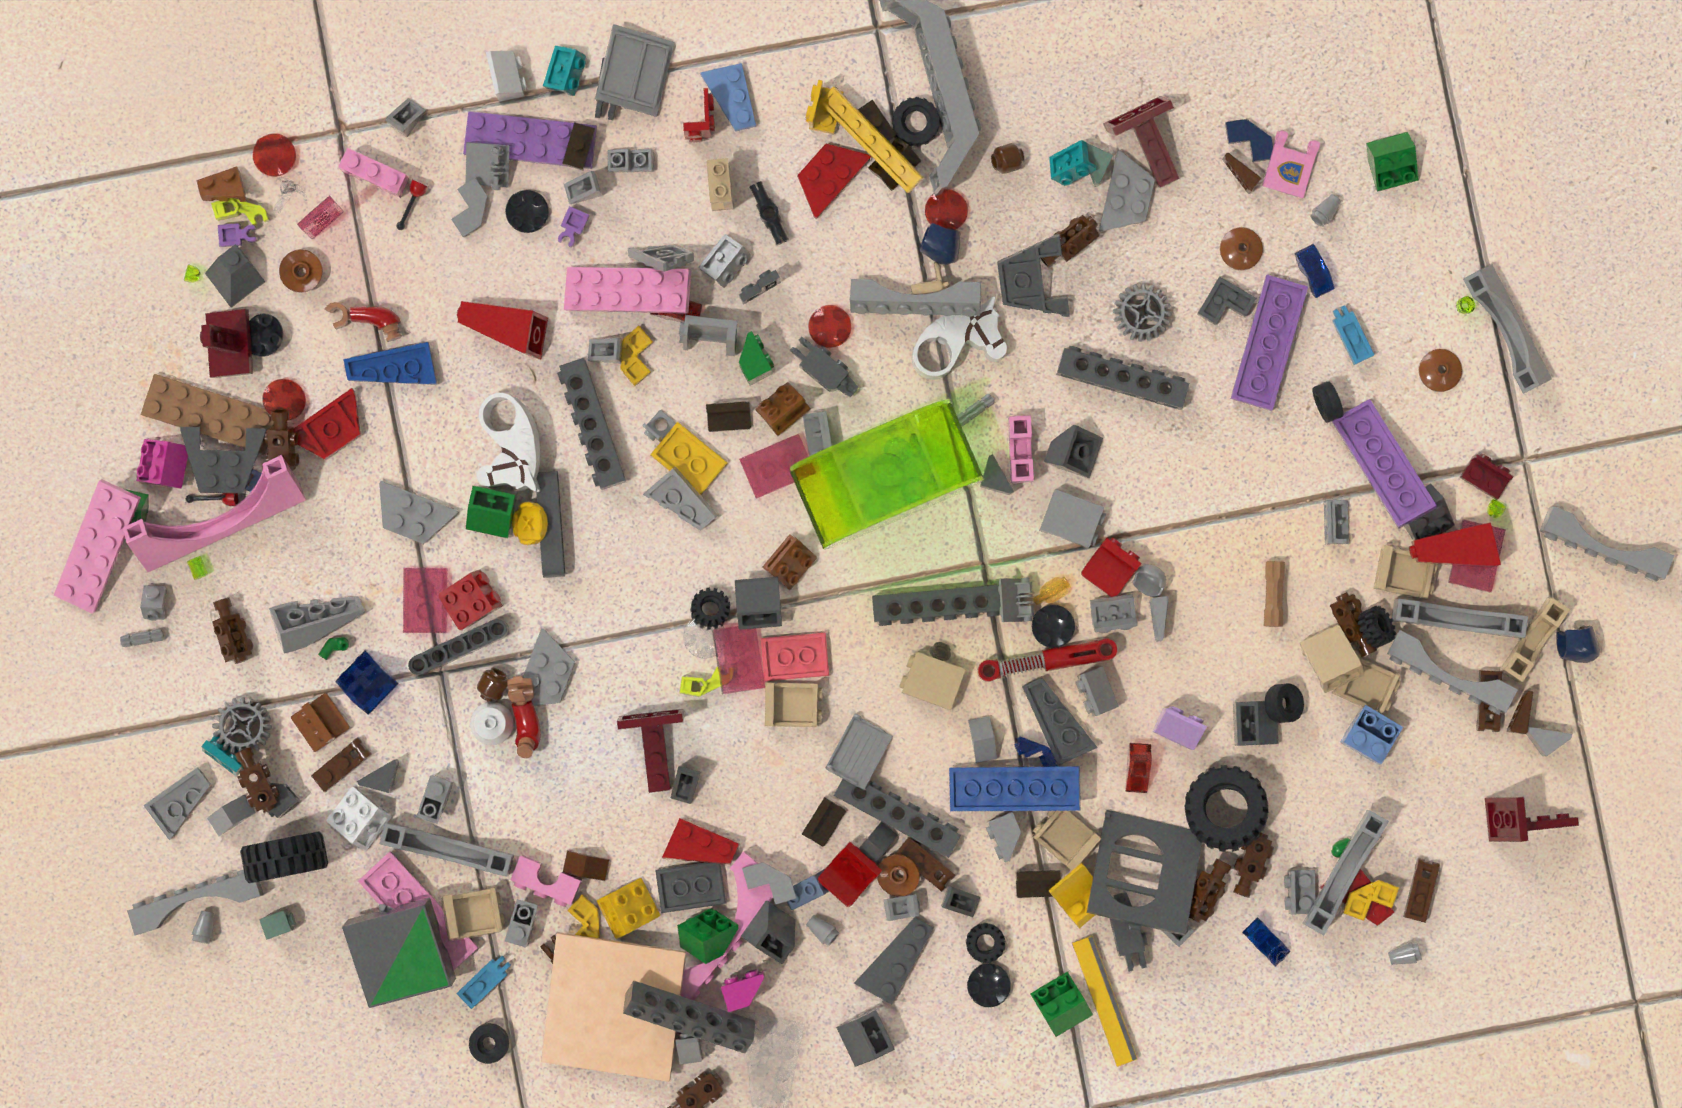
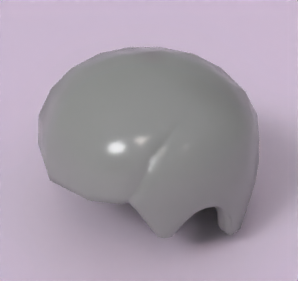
(1150, 580)

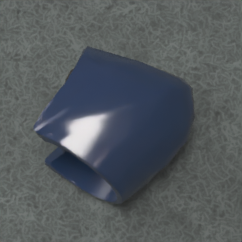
(941, 244)
(1578, 645)

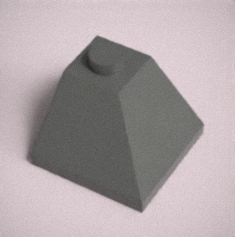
(234, 275)
(1074, 451)

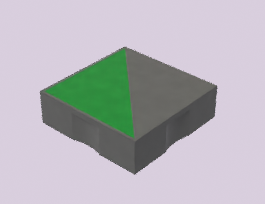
(399, 953)

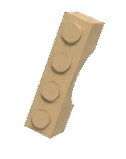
(1537, 633)

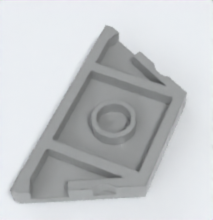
(1127, 194)
(662, 257)
(412, 514)
(549, 670)

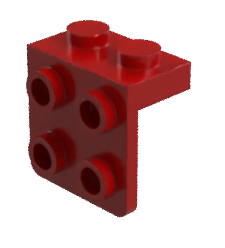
(701, 130)
(1111, 567)
(470, 599)
(849, 874)

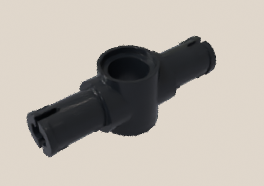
(764, 203)

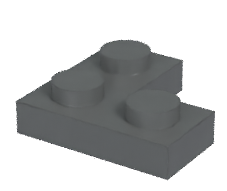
(766, 282)
(1225, 295)

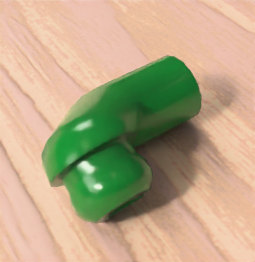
(333, 644)
(1338, 847)

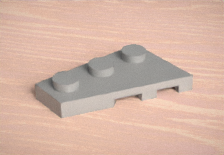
(679, 496)
(177, 801)

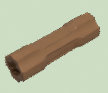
(1274, 593)

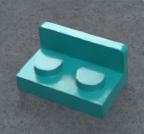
(565, 70)
(1071, 164)
(222, 757)

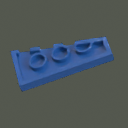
(400, 365)

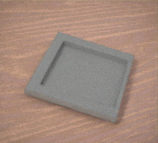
(634, 70)

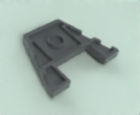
(1022, 279)
(222, 469)

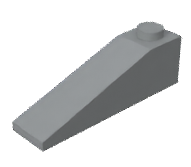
(306, 623)

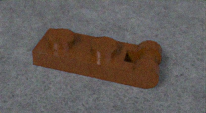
(1481, 724)
(340, 765)
(926, 863)
(1421, 891)

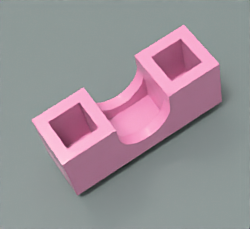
(373, 172)
(1020, 449)
(527, 875)

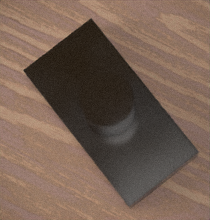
(877, 119)
(578, 146)

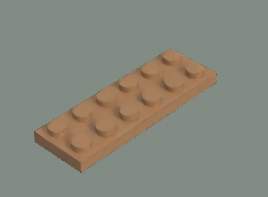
(195, 407)

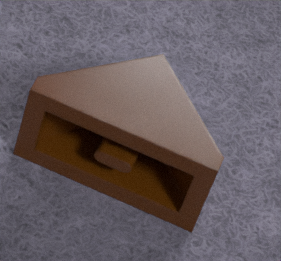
(586, 865)

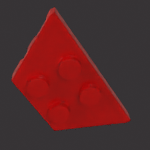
(829, 174)
(331, 427)

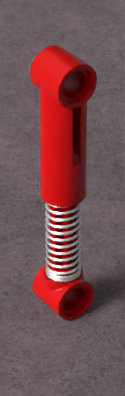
(1049, 659)

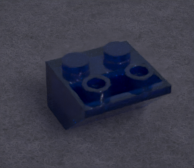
(366, 682)

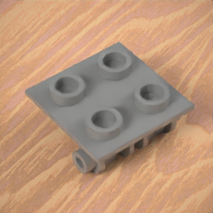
(488, 164)
(1013, 600)

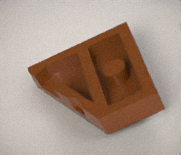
(222, 186)

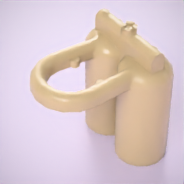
(930, 286)

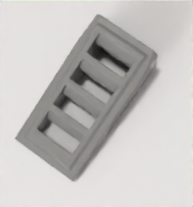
(1159, 613)

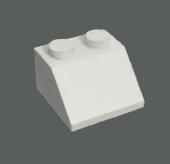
(505, 75)

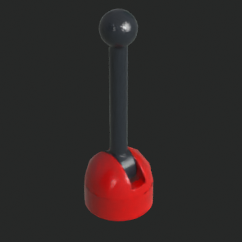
(417, 189)
(227, 498)

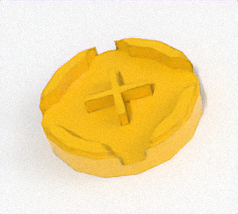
(530, 523)

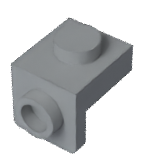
(153, 602)
(901, 907)

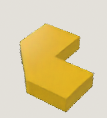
(632, 346)
(1360, 899)
(587, 915)

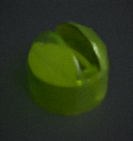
(192, 274)
(1465, 300)
(1496, 508)

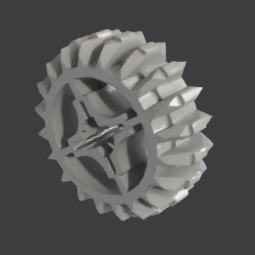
(1151, 315)
(231, 710)

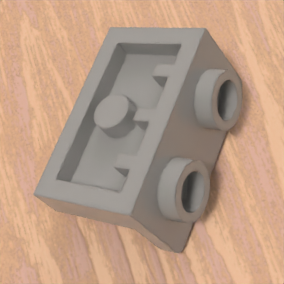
(724, 260)
(1300, 891)

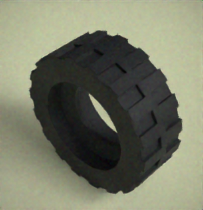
(920, 105)

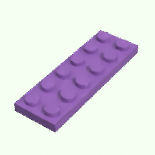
(528, 138)
(1269, 342)
(1384, 464)

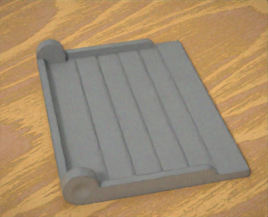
(858, 752)

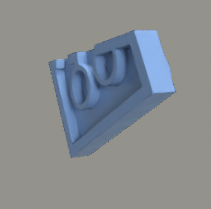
(732, 95)

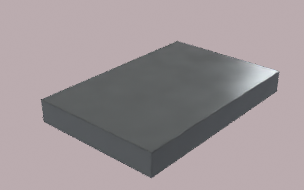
(690, 887)

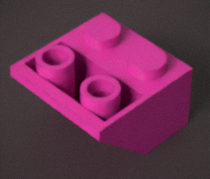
(162, 463)
(741, 991)

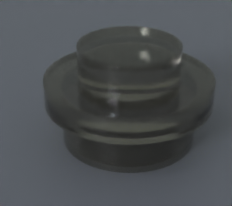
(940, 651)

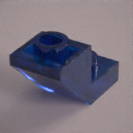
(1315, 270)
(1030, 747)
(1266, 942)

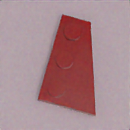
(698, 844)
(1377, 912)

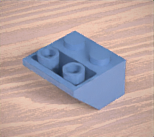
(1371, 735)

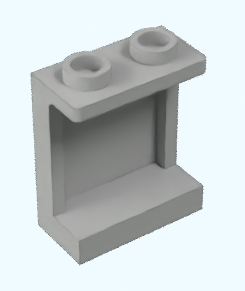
(709, 330)
(1072, 519)

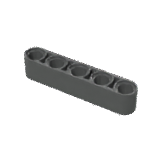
(552, 545)
(449, 653)

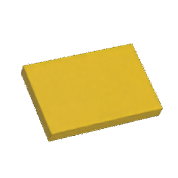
(690, 457)

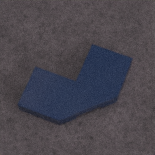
(1246, 131)

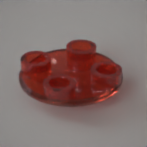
(274, 155)
(947, 209)
(829, 326)
(284, 395)

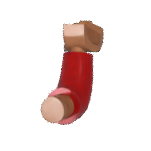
(379, 316)
(527, 723)

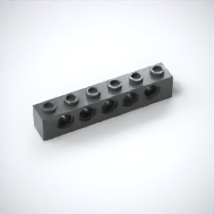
(1068, 369)
(579, 370)
(969, 594)
(943, 846)
(689, 1017)

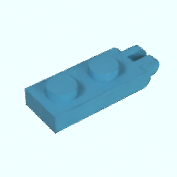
(1352, 335)
(483, 982)

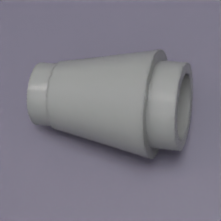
(1324, 211)
(204, 928)
(822, 930)
(1405, 955)

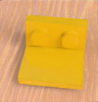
(816, 115)
(1073, 894)
(628, 908)

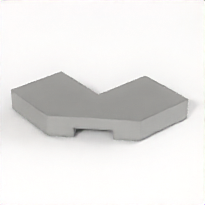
(475, 199)
(763, 874)

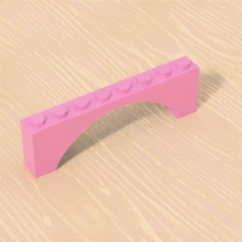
(162, 544)
(748, 906)

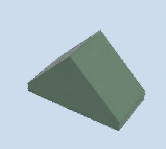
(1101, 160)

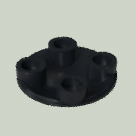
(526, 211)
(265, 334)
(1053, 626)
(988, 985)

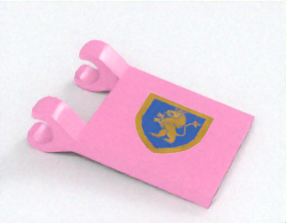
(1290, 169)

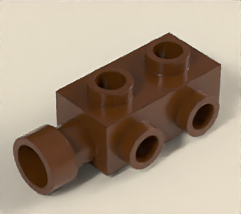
(1074, 238)
(287, 438)
(1348, 621)
(231, 633)
(260, 786)
(1258, 859)
(1205, 891)
(698, 1093)

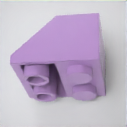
(1179, 728)

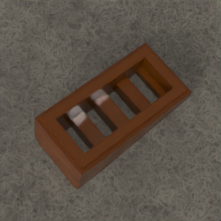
(1242, 173)
(1520, 720)

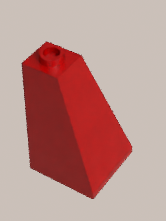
(513, 327)
(1462, 547)

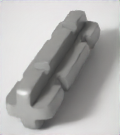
(975, 409)
(142, 638)

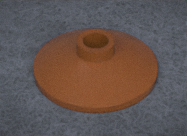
(1241, 259)
(293, 263)
(1432, 377)
(892, 882)

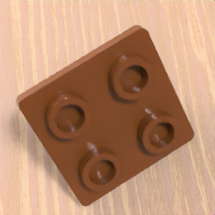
(782, 408)
(790, 561)
(320, 722)

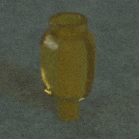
(1052, 590)

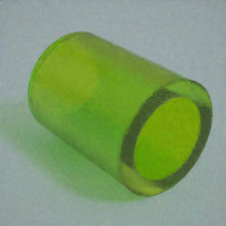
(197, 568)

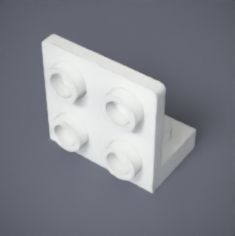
(358, 819)

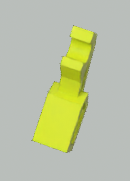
(246, 208)
(708, 685)

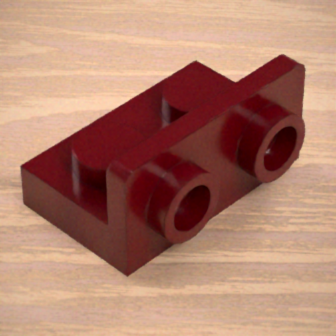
(1486, 475)

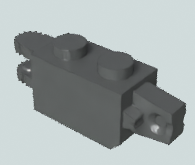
(824, 369)
(1127, 941)

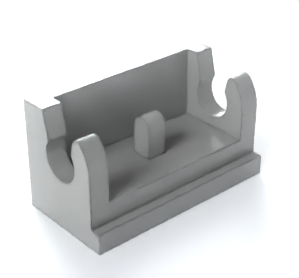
(817, 432)
(1336, 522)

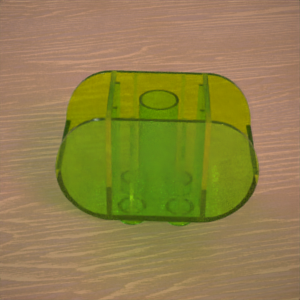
(886, 474)

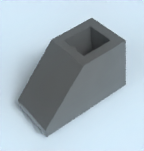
(285, 801)

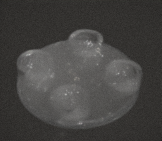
(699, 641)

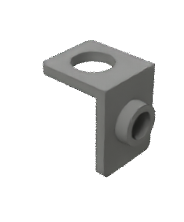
(651, 430)

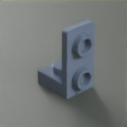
(807, 891)

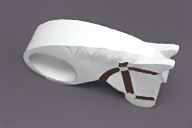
(959, 330)
(520, 446)

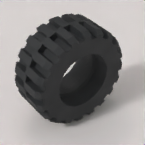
(1218, 780)
(284, 857)

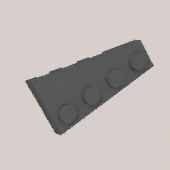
(1059, 727)
(893, 965)

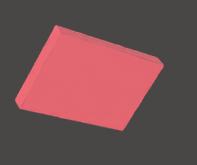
(795, 657)

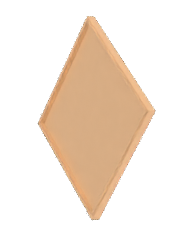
(587, 1006)

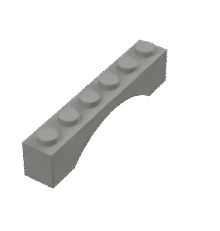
(871, 297)
(1526, 362)
(1565, 527)
(1459, 619)
(1493, 693)
(446, 849)
(1344, 872)
(151, 916)

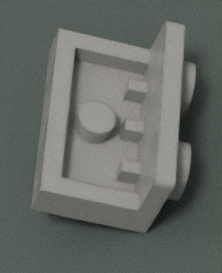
(1113, 613)

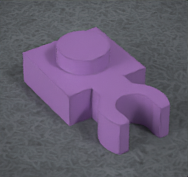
(573, 223)
(233, 234)

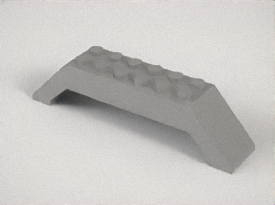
(945, 80)

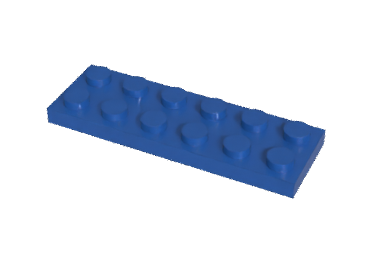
(1015, 788)

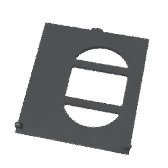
(1177, 877)

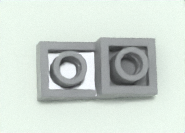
(631, 160)

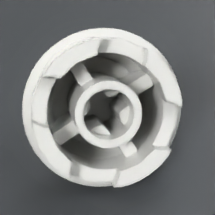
(491, 723)

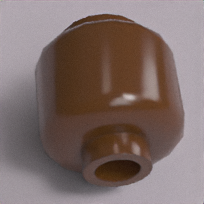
(1007, 158)
(492, 684)

